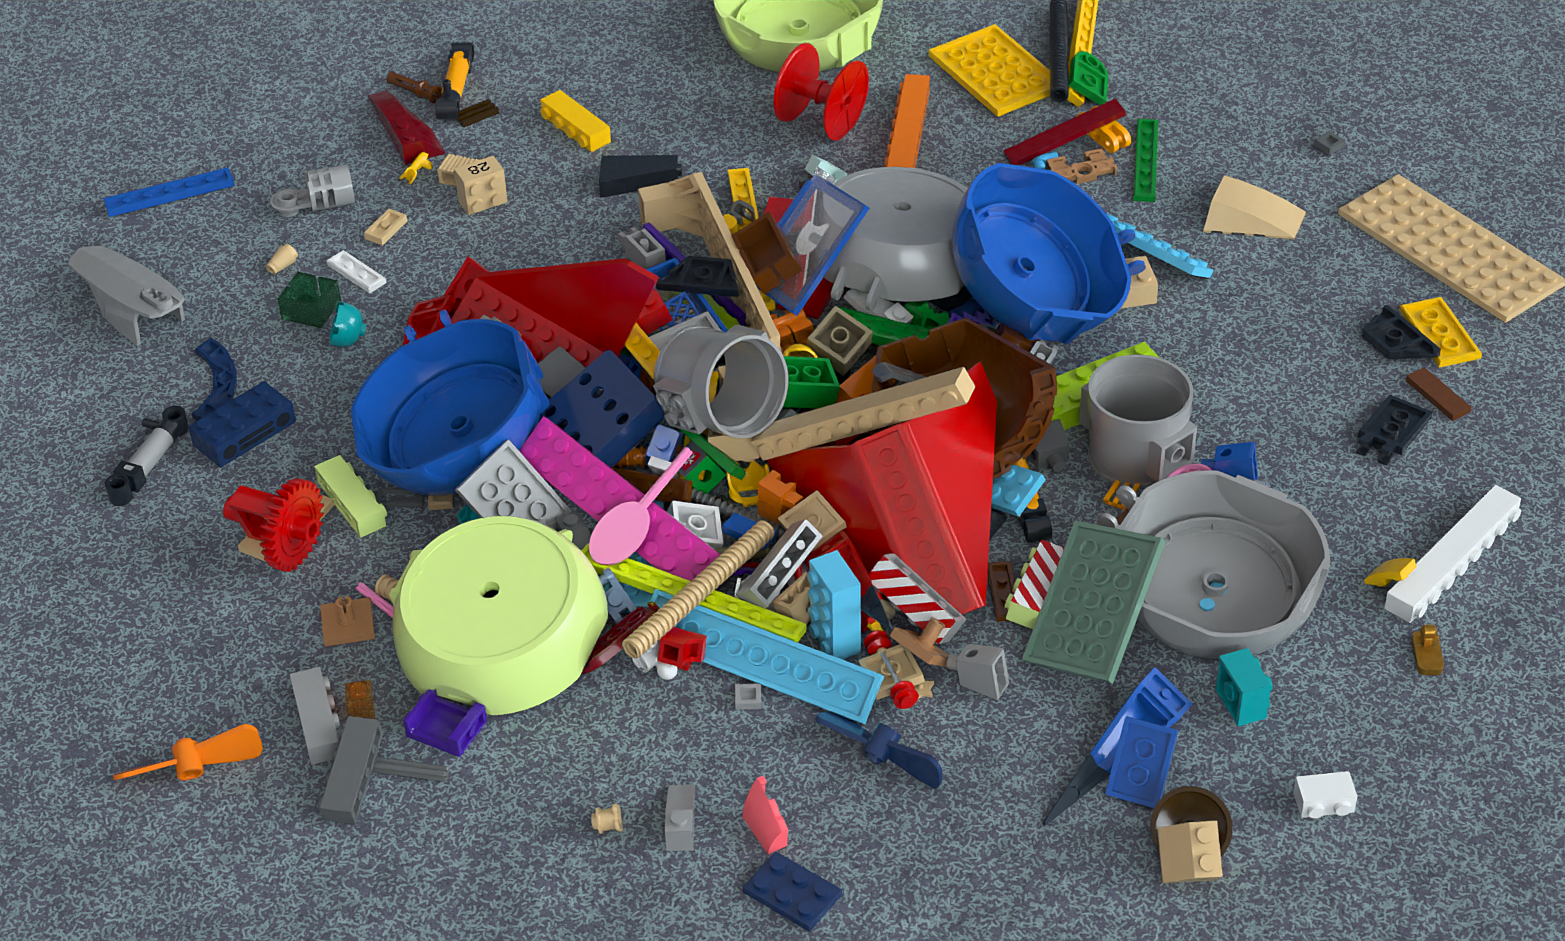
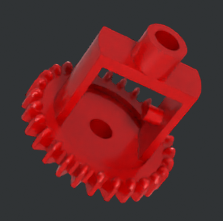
(282, 522)

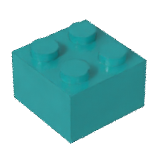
(1243, 686)

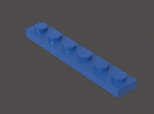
(168, 192)

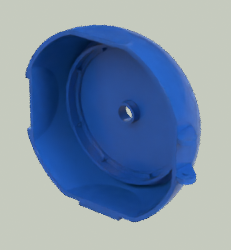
(1061, 238)
(432, 386)

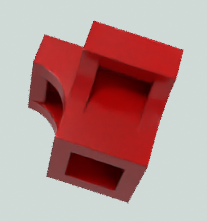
(682, 648)

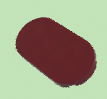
(612, 640)

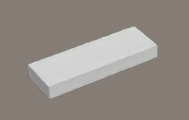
(356, 271)

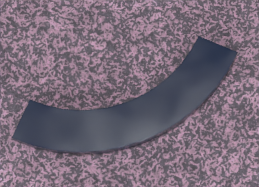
(223, 377)

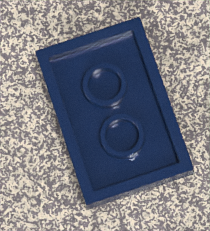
(792, 891)

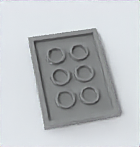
(511, 487)

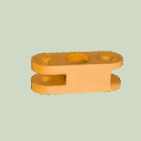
(1111, 136)

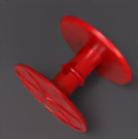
(800, 83)

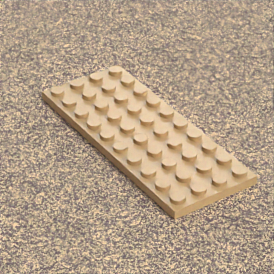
(1452, 248)

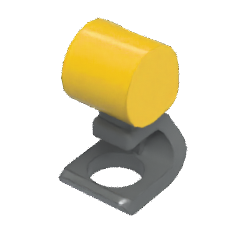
(738, 211)

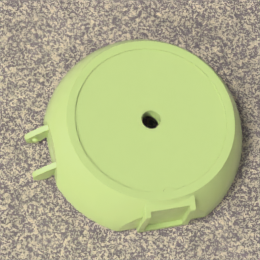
(771, 29)
(503, 647)

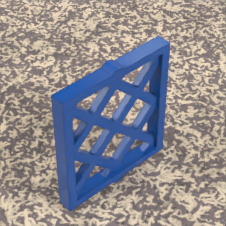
(671, 302)

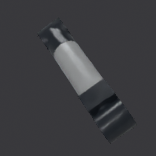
(131, 475)

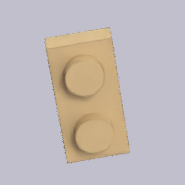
(385, 227)

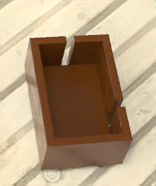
(766, 252)

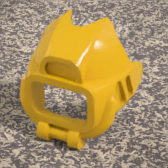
(754, 474)

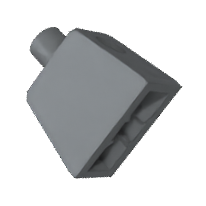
(981, 669)

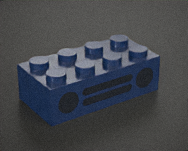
(242, 424)

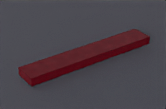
(1064, 132)

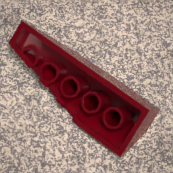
(405, 129)

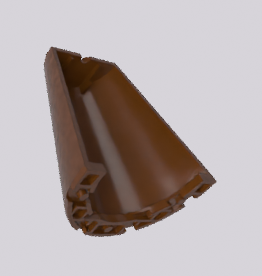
(1020, 381)

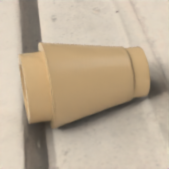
(282, 258)

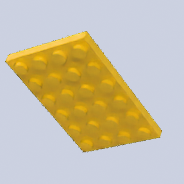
(994, 69)

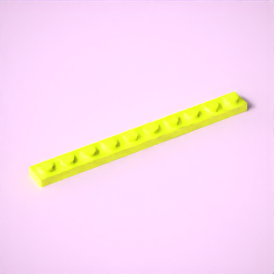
(650, 578)

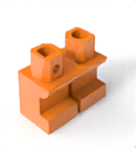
(793, 328)
(776, 497)

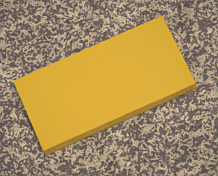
(1442, 327)

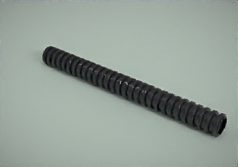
(1059, 51)

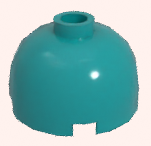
(346, 325)

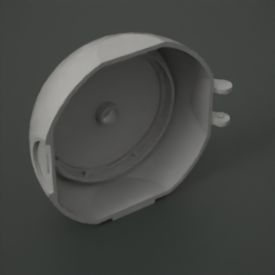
(904, 238)
(1229, 534)

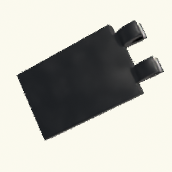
(1392, 428)

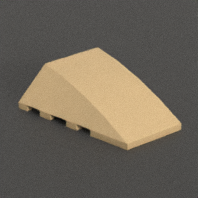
(1252, 211)

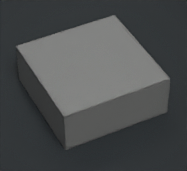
(747, 696)

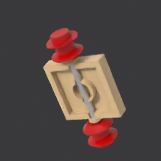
(896, 666)

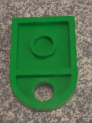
(1089, 77)

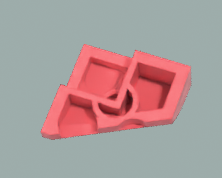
(764, 818)

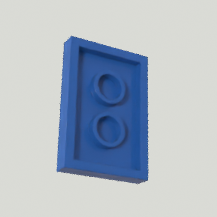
(1141, 762)

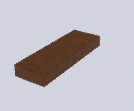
(1438, 394)
(1001, 585)

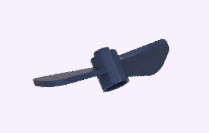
(884, 745)

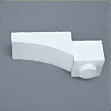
(883, 307)

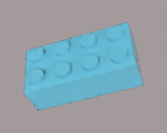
(834, 606)

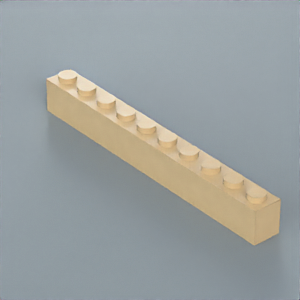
(865, 413)

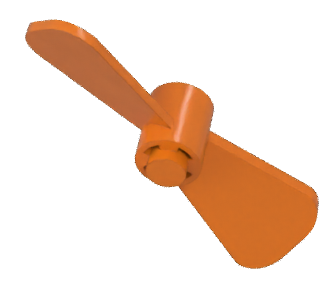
(190, 756)

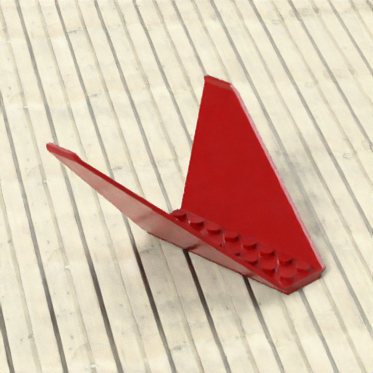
(565, 305)
(915, 493)

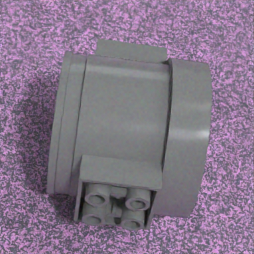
(751, 389)
(1138, 419)

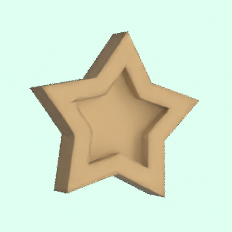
(924, 689)

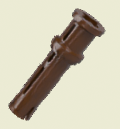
(427, 92)

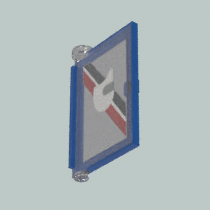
(817, 230)

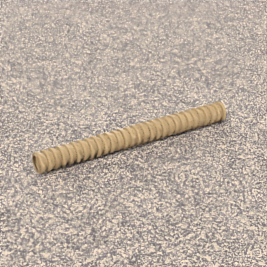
(697, 589)

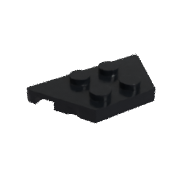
(701, 276)
(1397, 337)

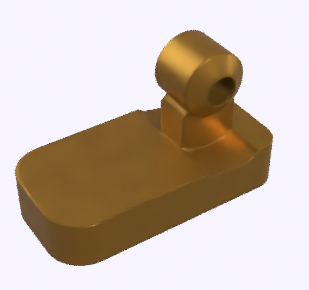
(1427, 650)

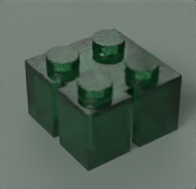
(302, 301)

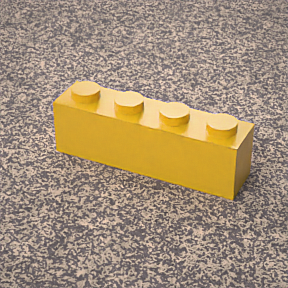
(575, 121)

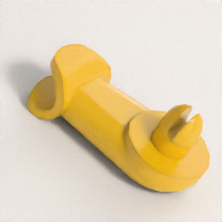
(411, 172)

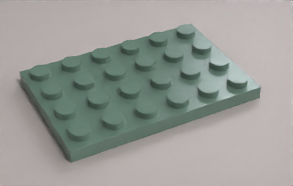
(1093, 601)

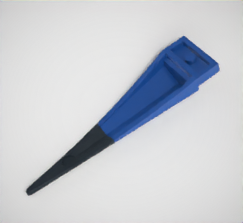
(1152, 701)

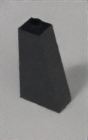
(631, 172)

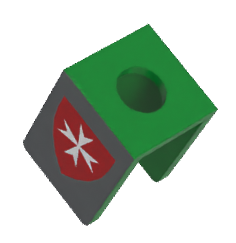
(696, 464)

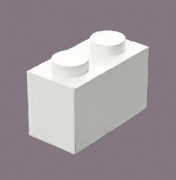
(1325, 794)

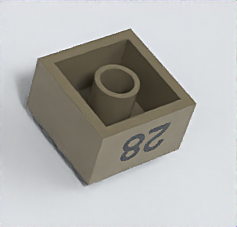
(840, 340)

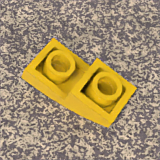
(1393, 569)

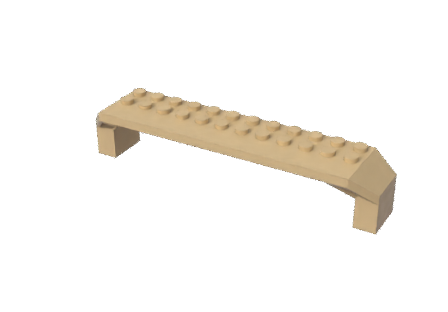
(692, 208)

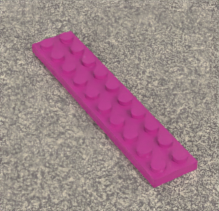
(599, 489)

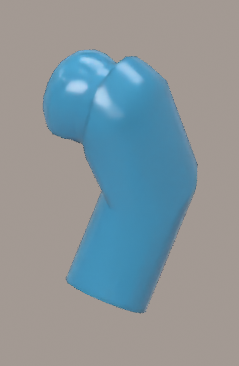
(1040, 161)

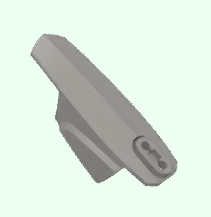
(125, 289)

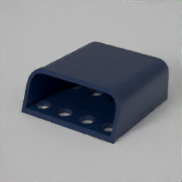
(605, 409)

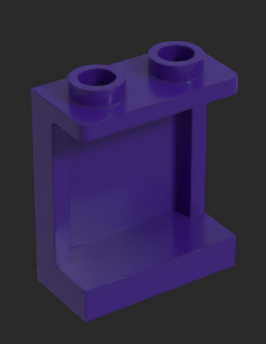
(444, 723)

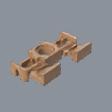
(1097, 165)

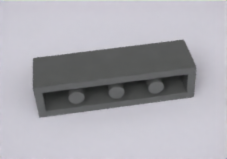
(350, 770)

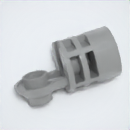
(325, 190)

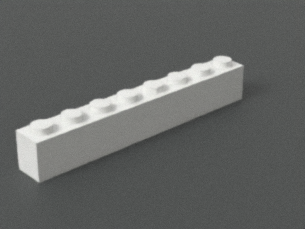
(1453, 554)

